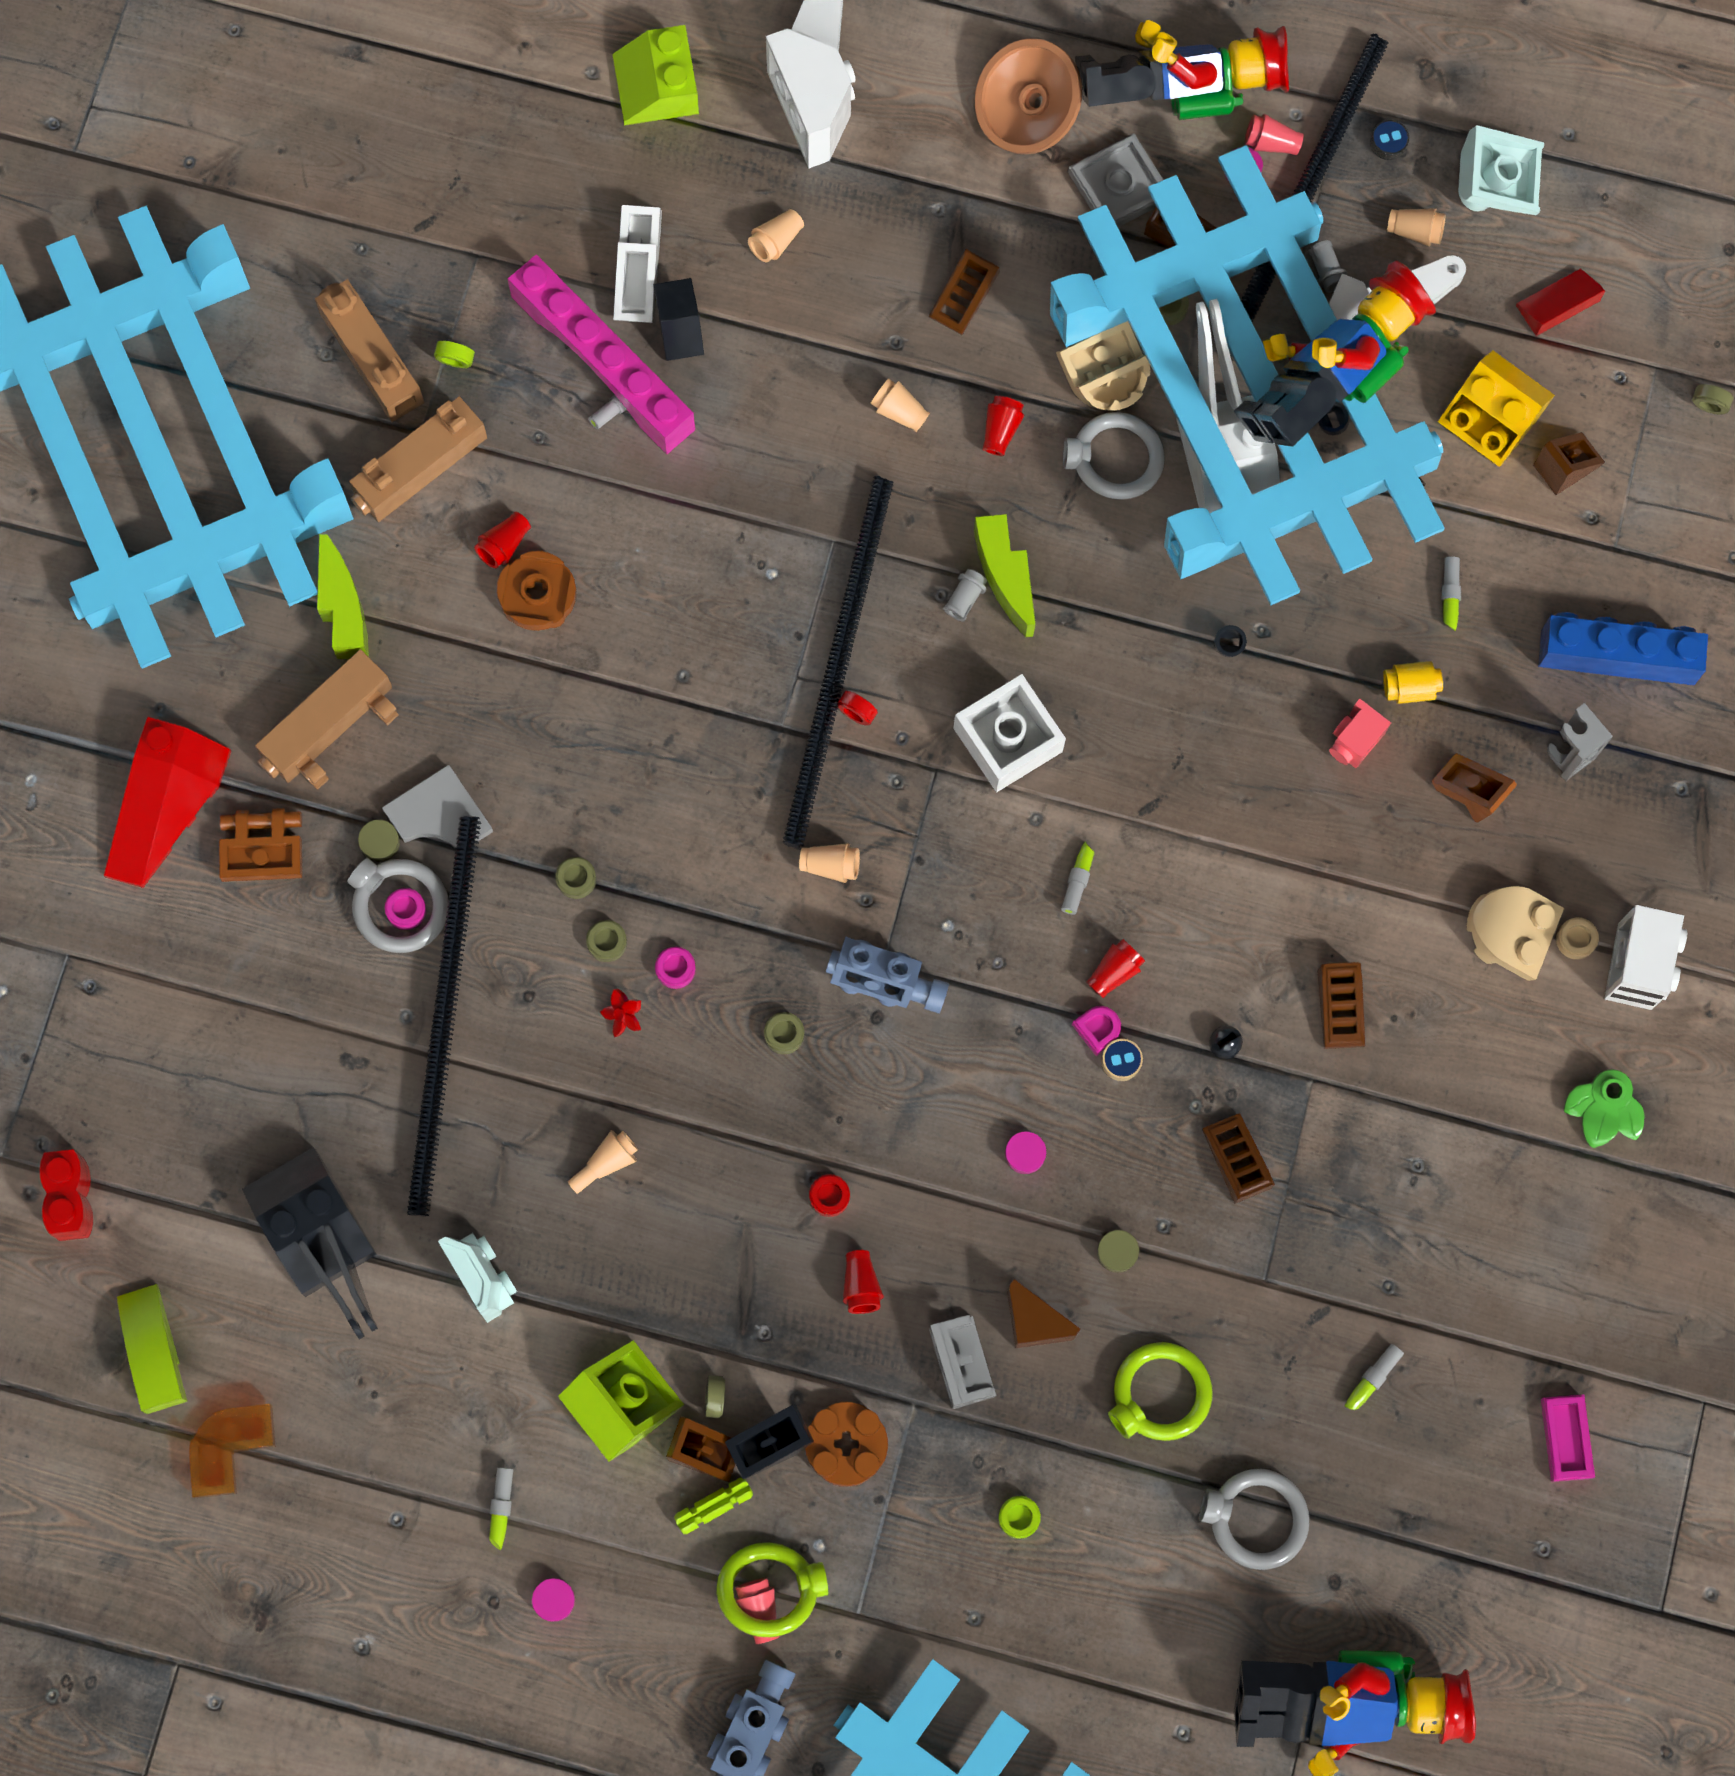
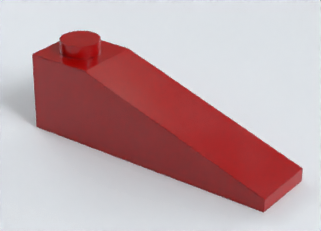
(165, 789)

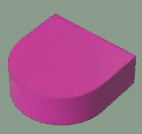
(1098, 1027)

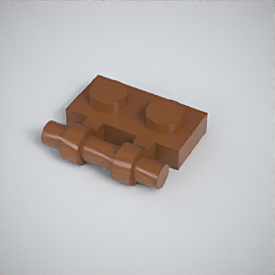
(260, 857)

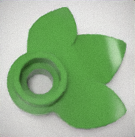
(1603, 1114)

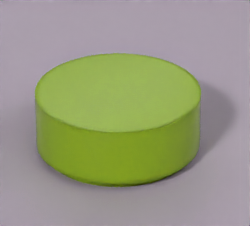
(454, 354)
(1019, 1517)

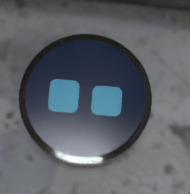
(1389, 139)

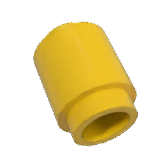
(1412, 682)

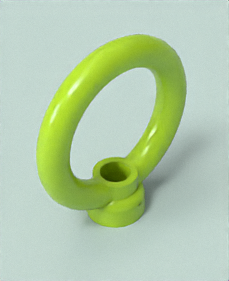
(1129, 1417)
(810, 1582)

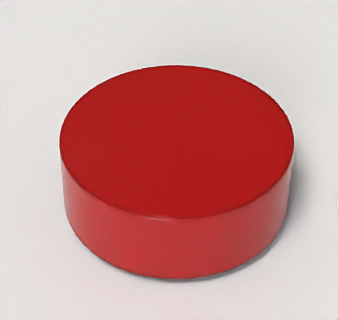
(857, 708)
(829, 1195)

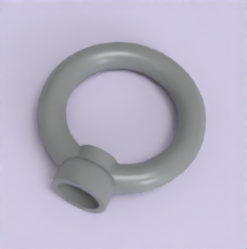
(1078, 455)
(368, 878)
(1217, 1509)

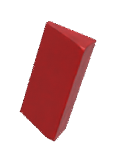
(1560, 301)

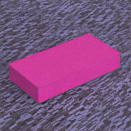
(1567, 1438)

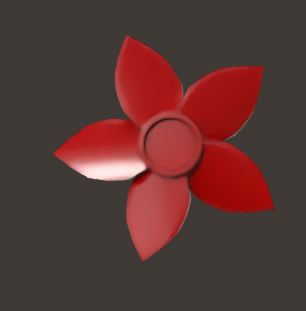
(623, 1012)

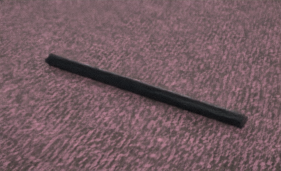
(1322, 156)
(848, 622)
(443, 1017)

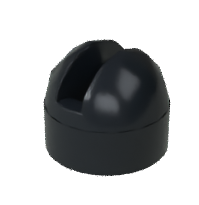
(1342, 417)
(1230, 632)
(1229, 1050)

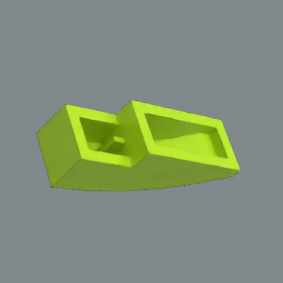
(1005, 571)
(340, 602)
(150, 1350)

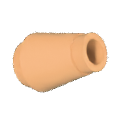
(1419, 225)
(775, 235)
(899, 405)
(831, 861)

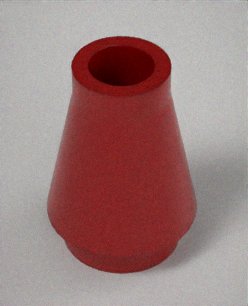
(1001, 424)
(501, 541)
(1115, 968)
(861, 1284)

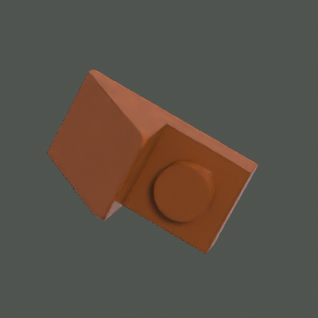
(1473, 785)

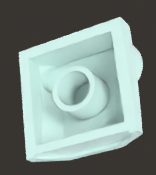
(1500, 171)
(473, 1266)

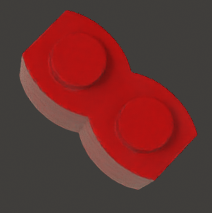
(67, 1184)

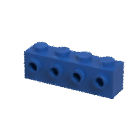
(1623, 649)

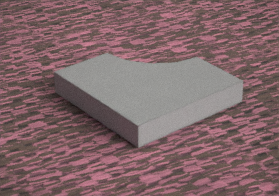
(435, 809)

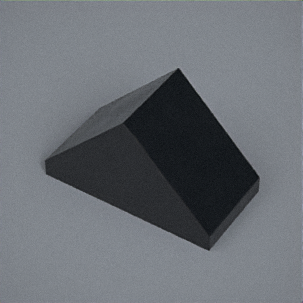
(679, 319)
(770, 1442)

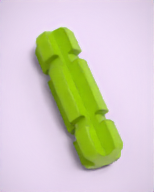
(713, 1505)

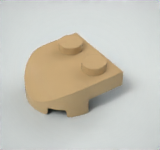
(1106, 368)
(1514, 929)

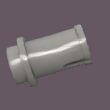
(1326, 265)
(965, 594)

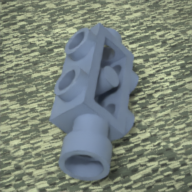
(881, 970)
(746, 1737)

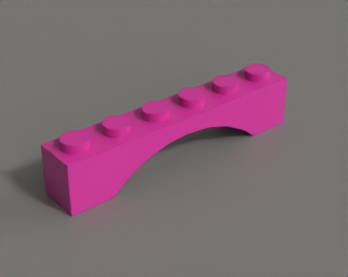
(637, 387)

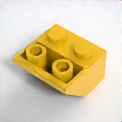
(1496, 408)

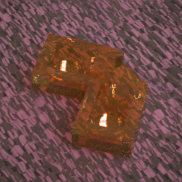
(217, 1440)

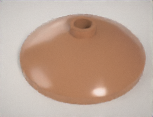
(1009, 92)

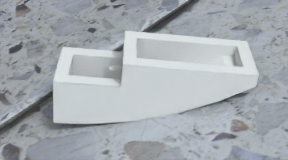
(637, 263)

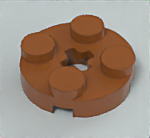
(523, 573)
(863, 1461)

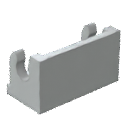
(1586, 739)
(962, 1361)

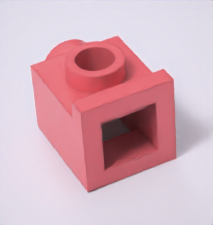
(1358, 735)

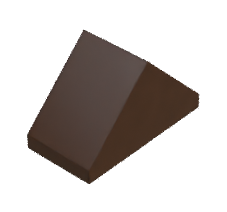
(1567, 461)
(1035, 1320)
(701, 1450)

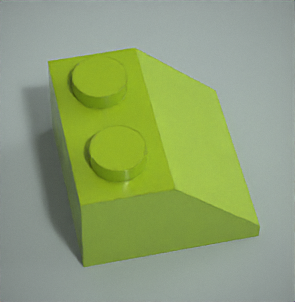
(656, 76)
(620, 1400)

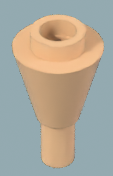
(611, 1155)

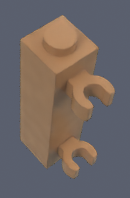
(369, 350)
(417, 459)
(325, 717)

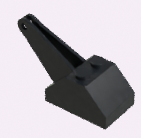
(313, 1230)

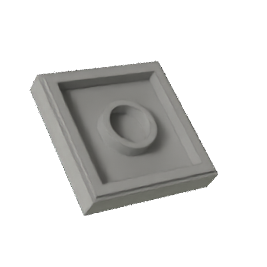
(1118, 179)

